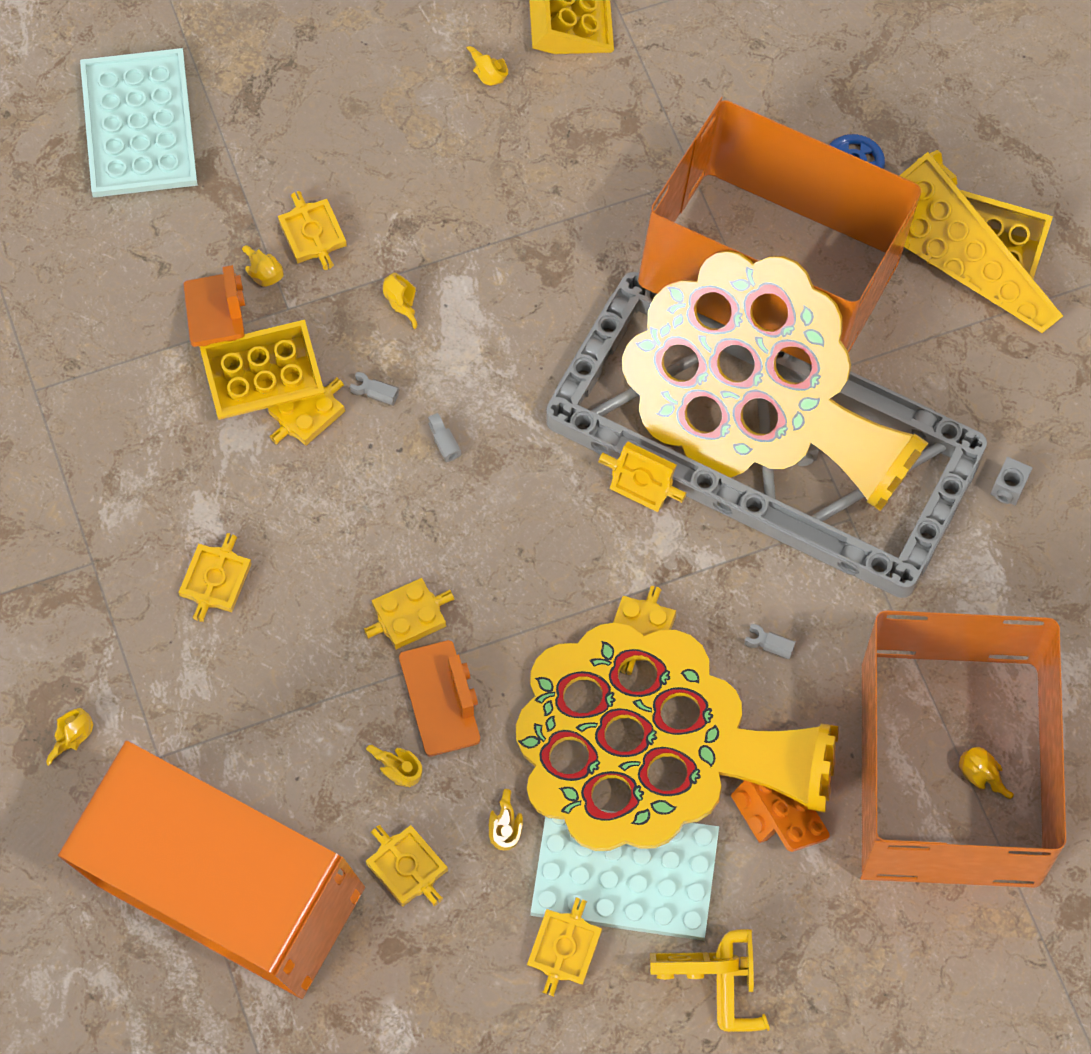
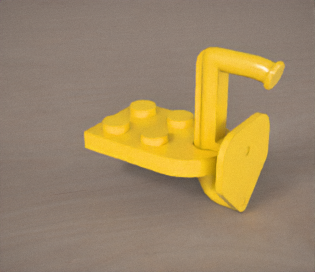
(725, 966)

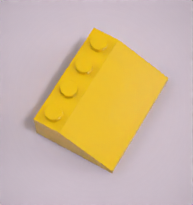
(571, 26)
(1017, 227)
(262, 370)

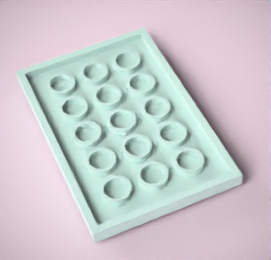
(138, 123)
(630, 887)

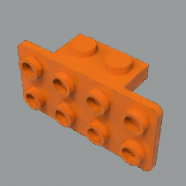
(215, 308)
(440, 697)
(773, 812)

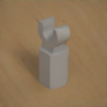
(375, 389)
(444, 439)
(770, 642)

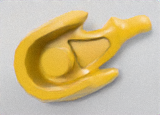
(488, 69)
(264, 268)
(400, 295)
(71, 731)
(982, 767)
(403, 770)
(504, 829)

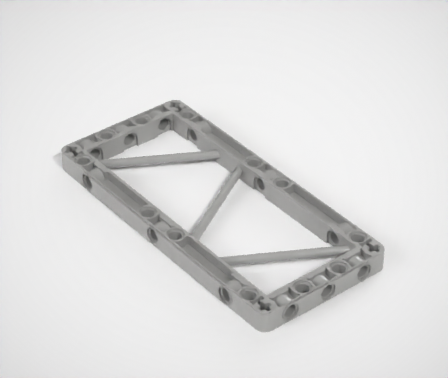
(733, 498)

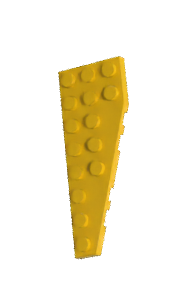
(963, 245)

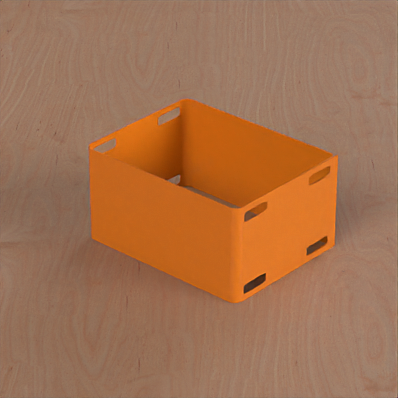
(793, 174)
(967, 639)
(213, 869)

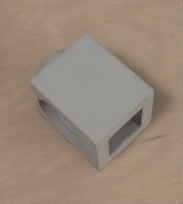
(1015, 472)

